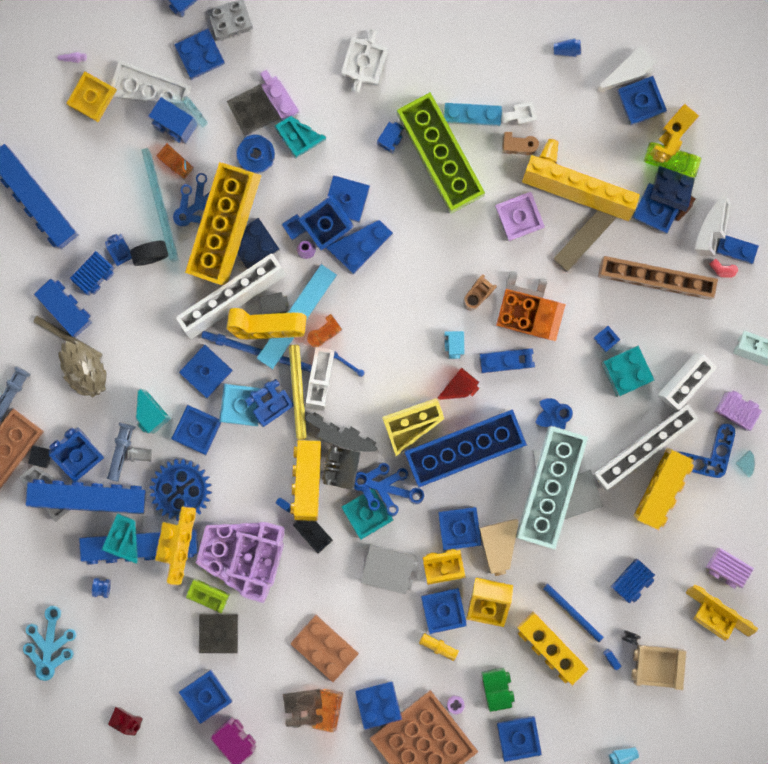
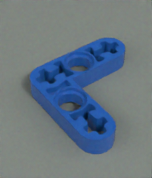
(715, 458)

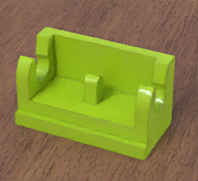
(208, 595)

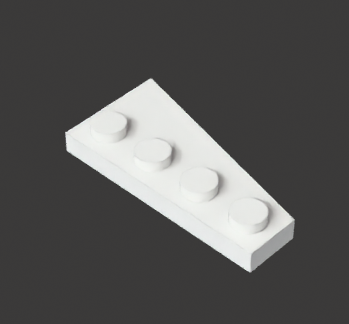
(142, 84)

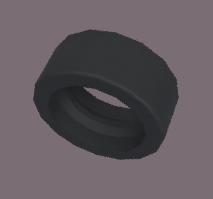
(149, 253)

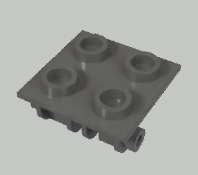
(342, 468)

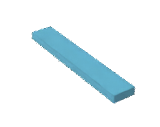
(304, 304)

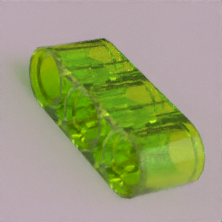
(680, 162)

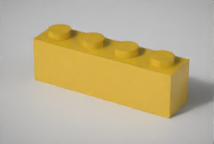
(307, 480)

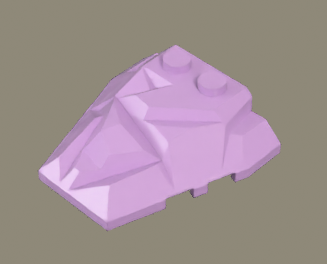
(243, 556)

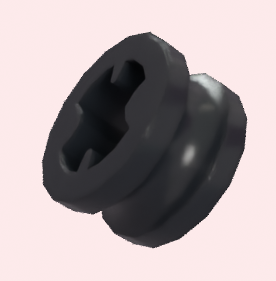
(631, 637)

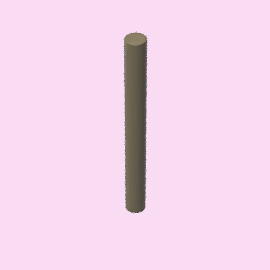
(62, 334)

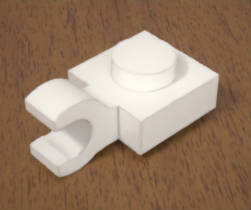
(522, 113)

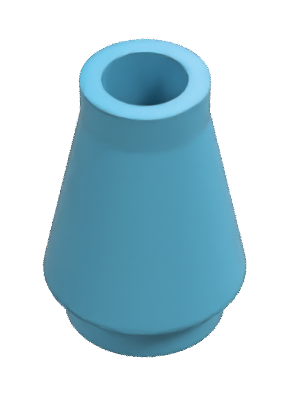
(623, 756)

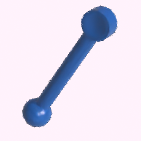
(360, 373)

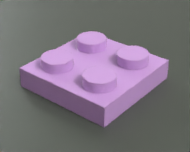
(519, 216)

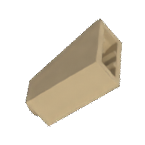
(499, 545)

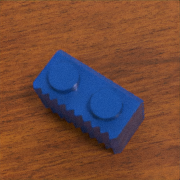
(92, 274)
(633, 581)

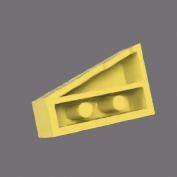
(411, 423)

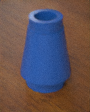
(568, 48)

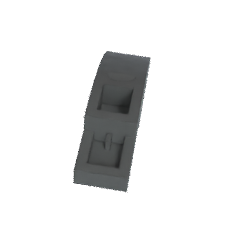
(347, 439)

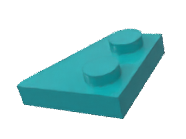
(298, 136)
(122, 539)

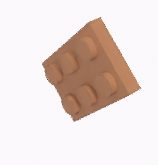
(324, 648)

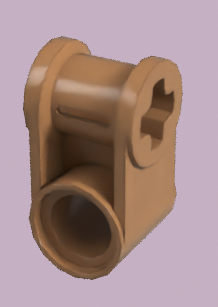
(480, 290)

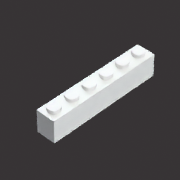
(230, 295)
(645, 447)

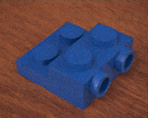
(75, 453)

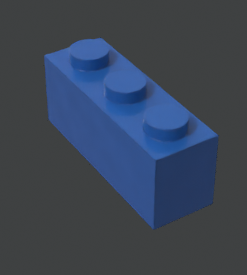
(63, 307)

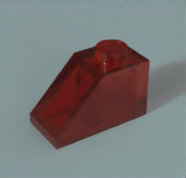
(460, 386)

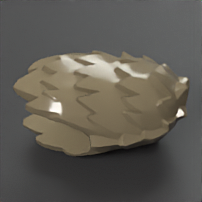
(82, 369)

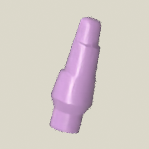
(73, 57)

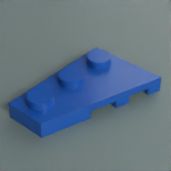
(360, 246)

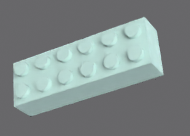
(551, 487)

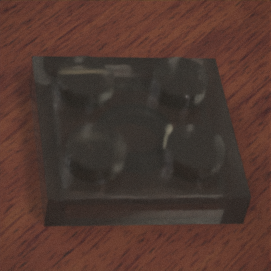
(252, 110)
(218, 633)

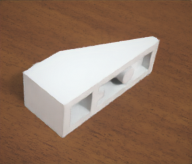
(631, 70)

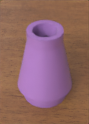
(308, 253)

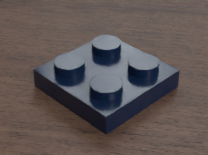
(672, 188)
(256, 244)

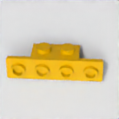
(174, 544)
(717, 616)

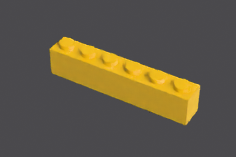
(580, 188)

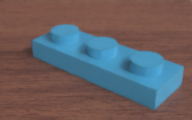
(473, 114)

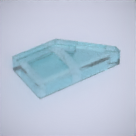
(194, 111)

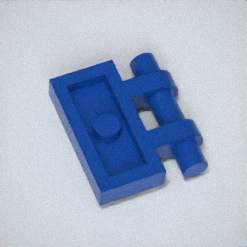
(273, 407)

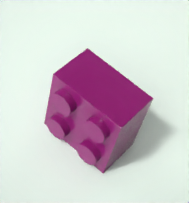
(233, 741)

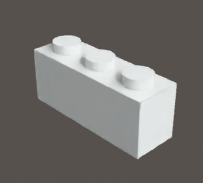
(687, 381)

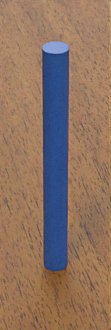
(573, 613)

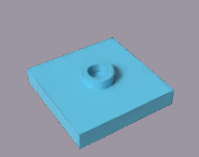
(234, 408)

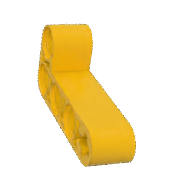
(265, 325)

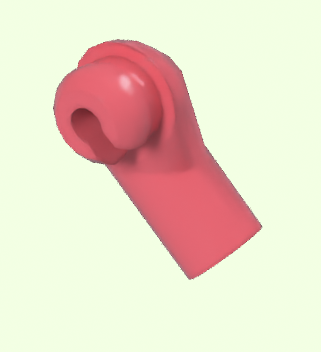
(723, 271)

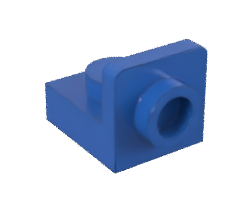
(118, 249)

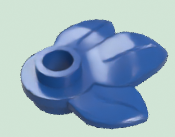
(551, 415)

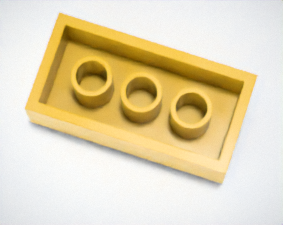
(663, 488)

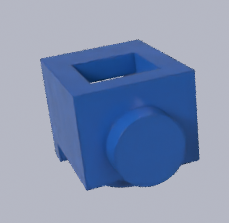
(390, 136)

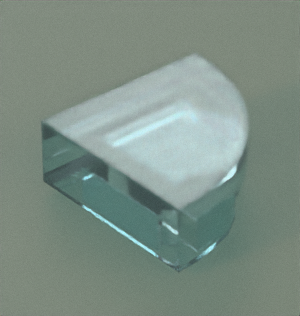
(747, 463)

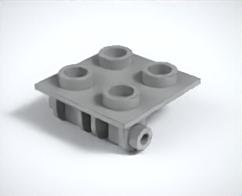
(230, 19)

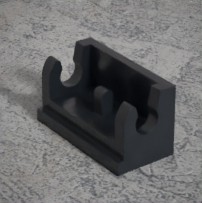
(313, 534)

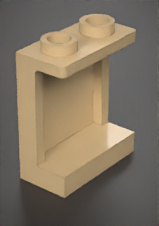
(659, 666)

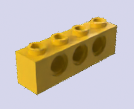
(576, 667)

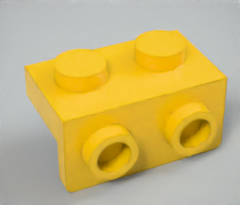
(672, 147)
(443, 566)

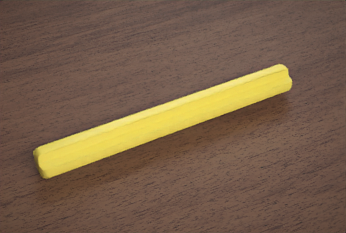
(297, 389)

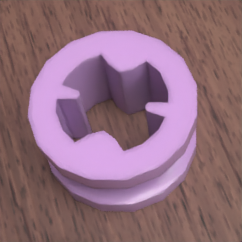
(459, 709)

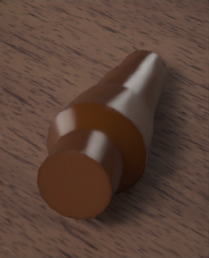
(680, 214)

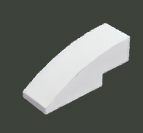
(713, 227)
(319, 379)

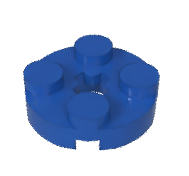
(262, 145)

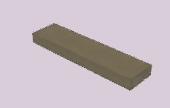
(583, 239)

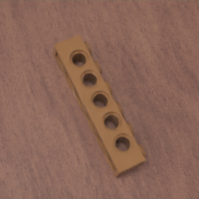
(657, 278)

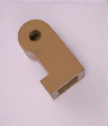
(519, 146)

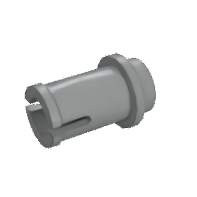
(139, 455)

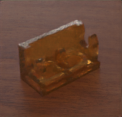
(330, 710)

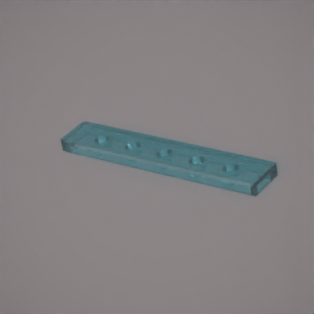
(160, 205)

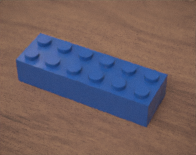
(465, 448)

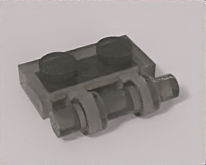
(303, 701)

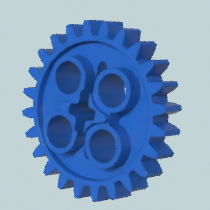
(170, 476)

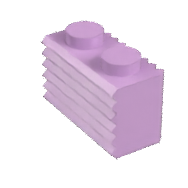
(738, 410)
(729, 568)

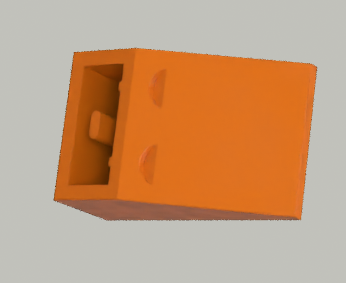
(530, 314)

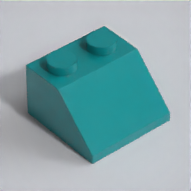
(150, 413)

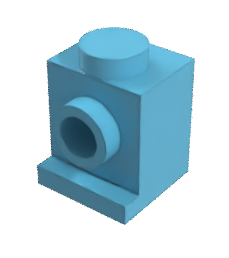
(454, 344)

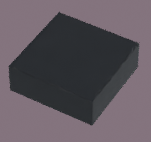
(39, 456)

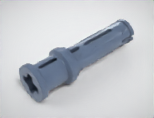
(13, 386)
(122, 443)

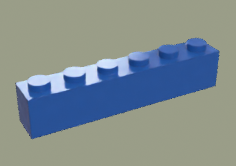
(35, 200)
(85, 497)
(147, 546)

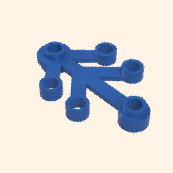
(199, 204)
(384, 487)

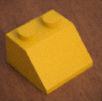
(490, 602)

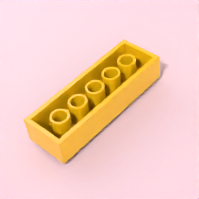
(223, 223)

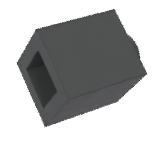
(274, 303)

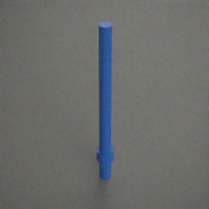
(222, 340)

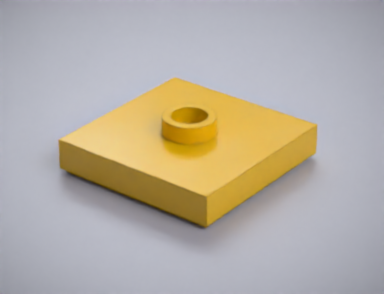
(91, 96)

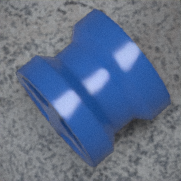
(101, 588)

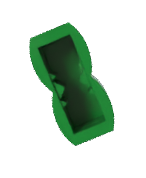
(497, 689)

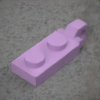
(278, 96)

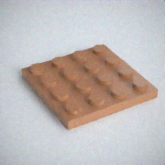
(424, 736)

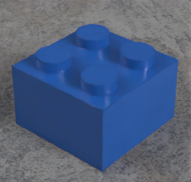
(172, 120)
(326, 222)

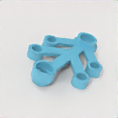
(47, 646)

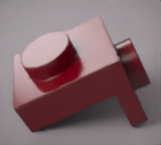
(125, 722)

